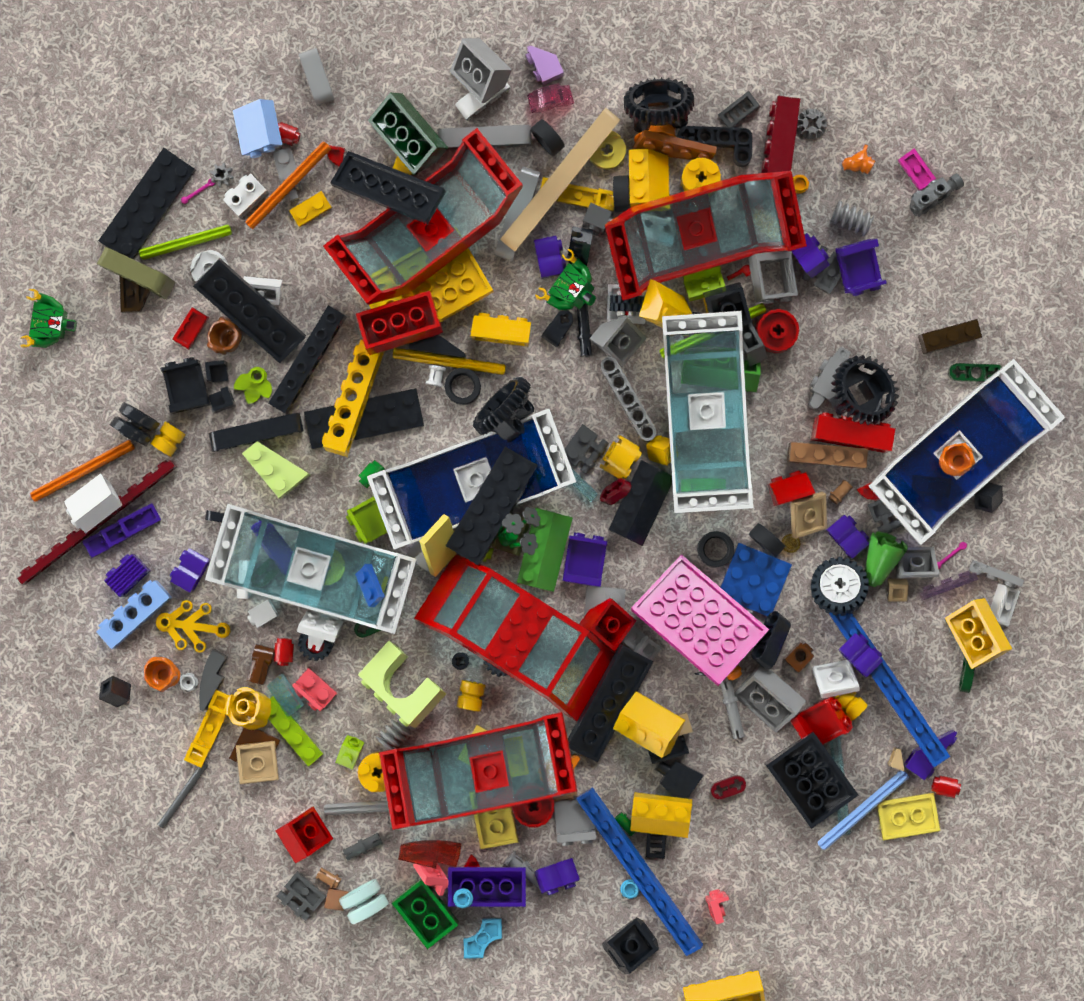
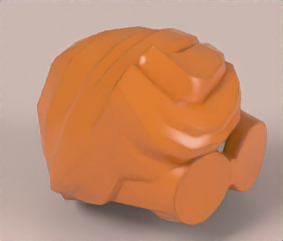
(956, 459)
(161, 673)

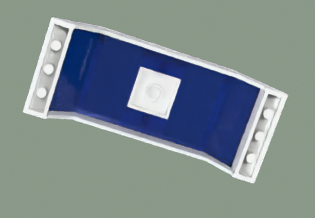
(994, 421)
(447, 481)

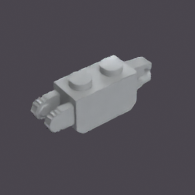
(822, 384)

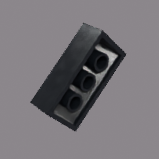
(642, 503)

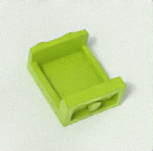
(367, 521)

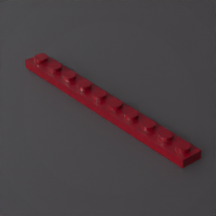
(75, 538)

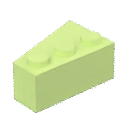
(275, 470)

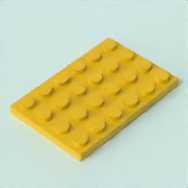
(453, 286)

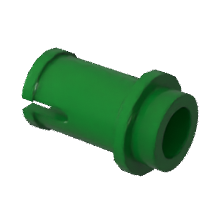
(624, 822)

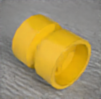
(168, 439)
(471, 695)
(852, 705)

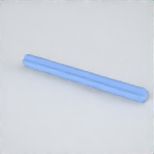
(862, 810)

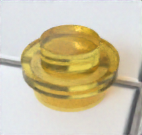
(791, 544)

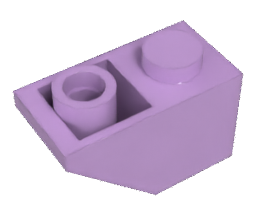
(546, 65)

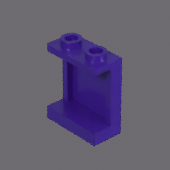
(859, 267)
(585, 560)

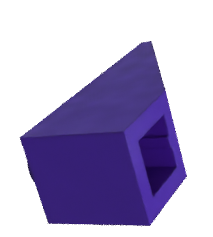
(918, 762)

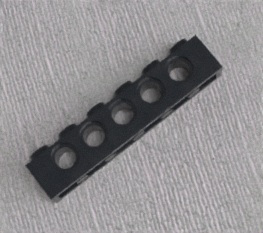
(307, 360)

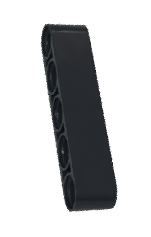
(255, 431)

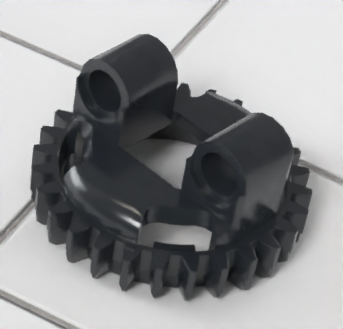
(656, 94)
(872, 388)
(505, 410)

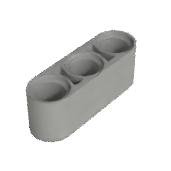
(316, 76)

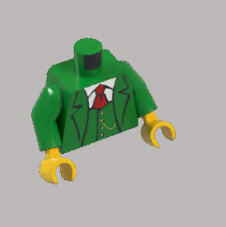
(571, 288)
(47, 322)

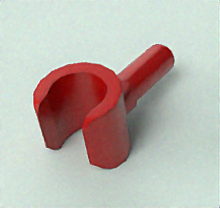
(745, 270)

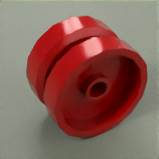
(787, 326)
(534, 816)

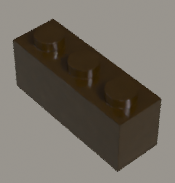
(950, 336)

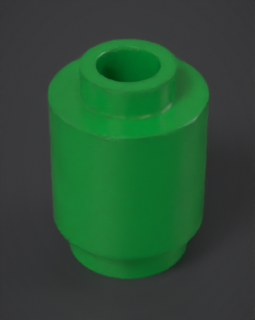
(370, 469)

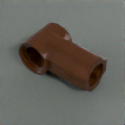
(261, 660)

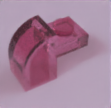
(550, 97)

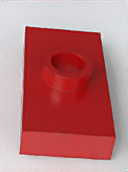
(190, 328)

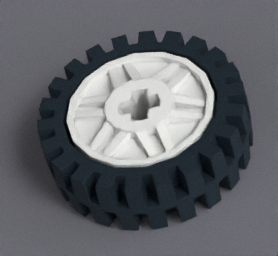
(826, 591)

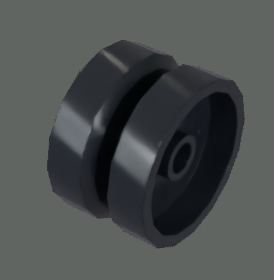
(133, 426)

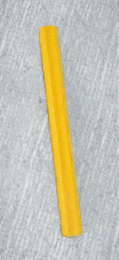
(449, 361)

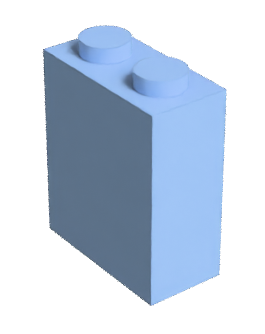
(257, 128)

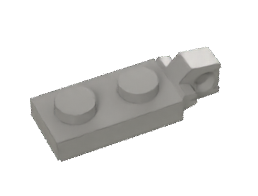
(286, 166)
(994, 574)

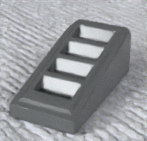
(749, 96)

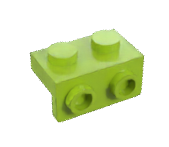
(702, 282)

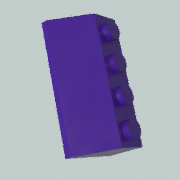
(489, 885)

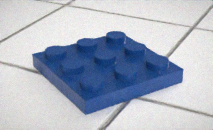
(755, 579)

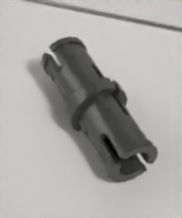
(362, 846)

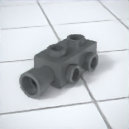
(930, 196)

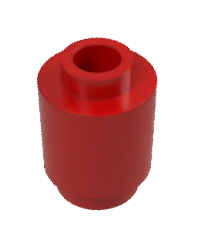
(289, 134)
(283, 651)
(946, 786)

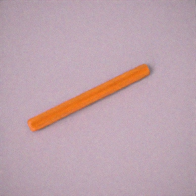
(300, 172)
(82, 470)

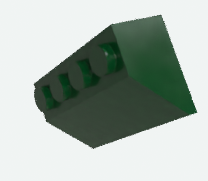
(407, 133)

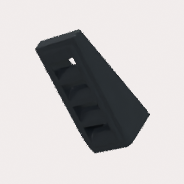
(657, 854)

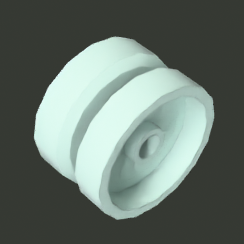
(365, 904)

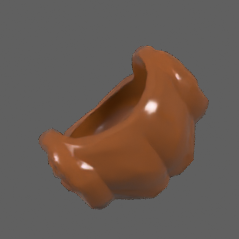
(224, 336)

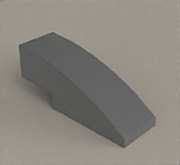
(211, 678)

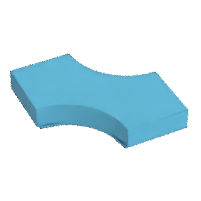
(489, 931)

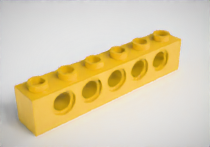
(343, 444)

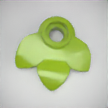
(252, 387)

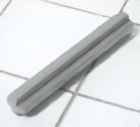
(357, 807)

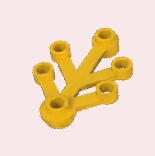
(189, 625)

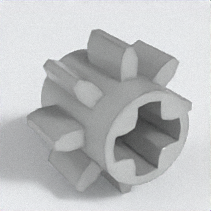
(226, 173)

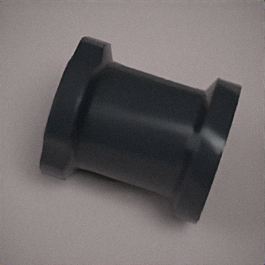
(454, 661)

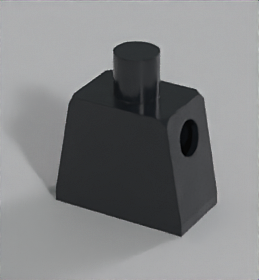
(678, 778)

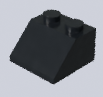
(728, 299)

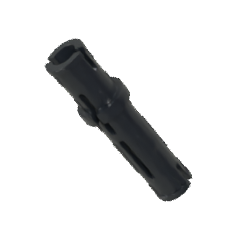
(584, 331)

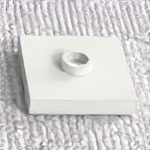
(835, 679)

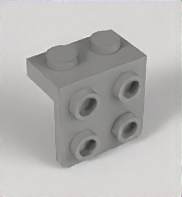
(573, 823)

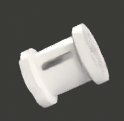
(435, 375)

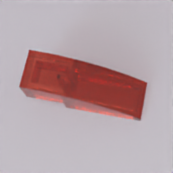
(431, 852)

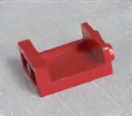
(823, 719)

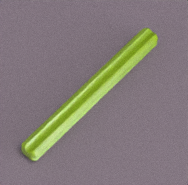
(185, 242)

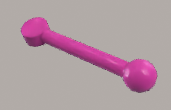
(184, 200)
(962, 545)

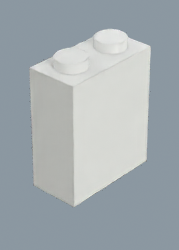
(92, 503)

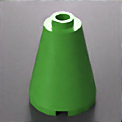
(883, 557)

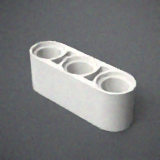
(471, 105)

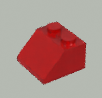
(791, 488)
(608, 623)
(304, 834)

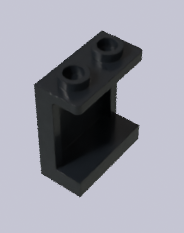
(185, 385)

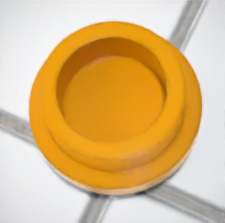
(801, 183)

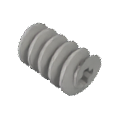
(852, 218)
(393, 734)

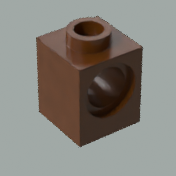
(791, 660)

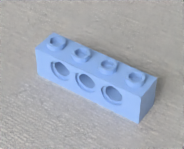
(107, 627)

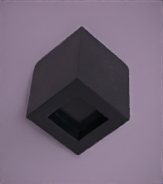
(216, 371)
(222, 400)
(989, 497)
(115, 691)

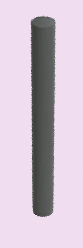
(182, 795)

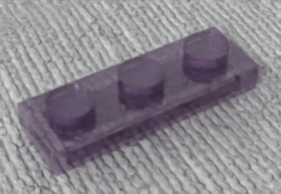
(947, 584)

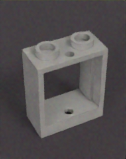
(787, 271)

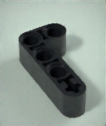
(733, 142)

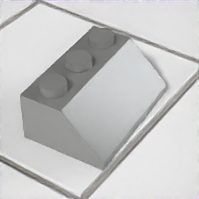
(480, 69)
(769, 698)

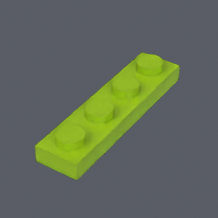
(294, 734)

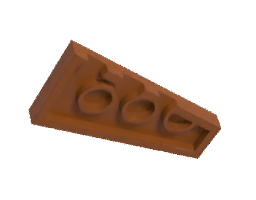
(674, 146)

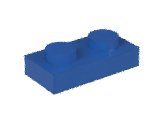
(370, 585)

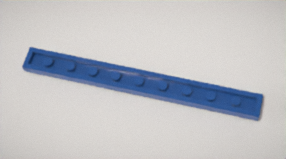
(897, 697)
(639, 871)

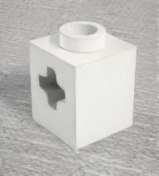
(262, 614)

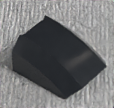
(631, 945)

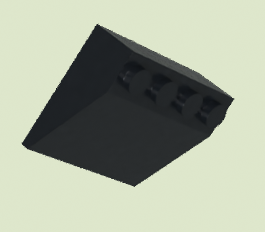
(811, 779)

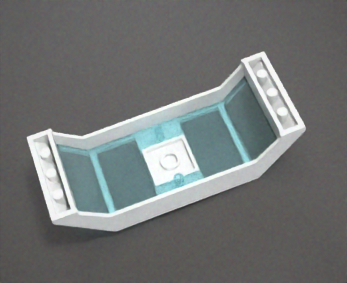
(707, 412)
(307, 568)

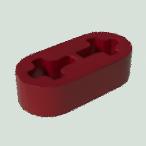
(615, 491)
(730, 791)

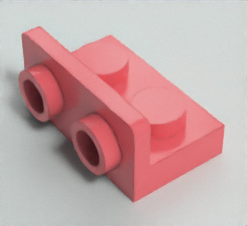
(314, 690)
(433, 877)
(716, 909)

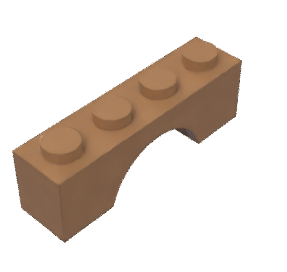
(827, 455)

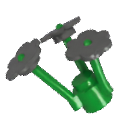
(513, 527)

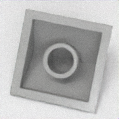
(918, 563)

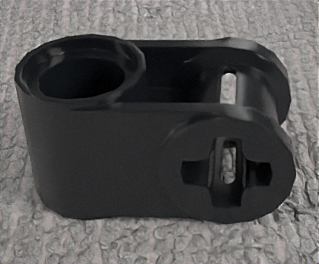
(556, 330)

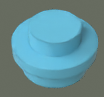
(629, 889)
(463, 898)

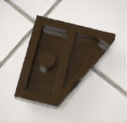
(132, 296)

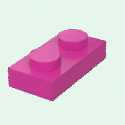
(916, 169)

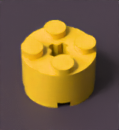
(697, 167)
(620, 457)
(248, 708)
(366, 774)

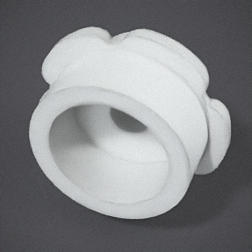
(183, 682)

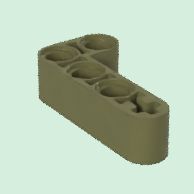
(136, 272)

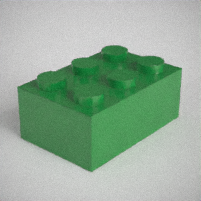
(425, 913)

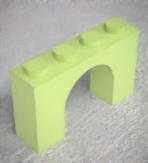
(378, 675)

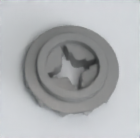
(811, 132)

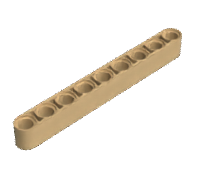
(560, 179)

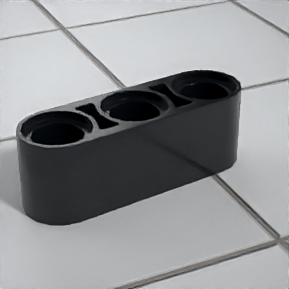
(769, 647)

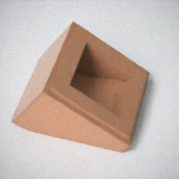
(333, 897)

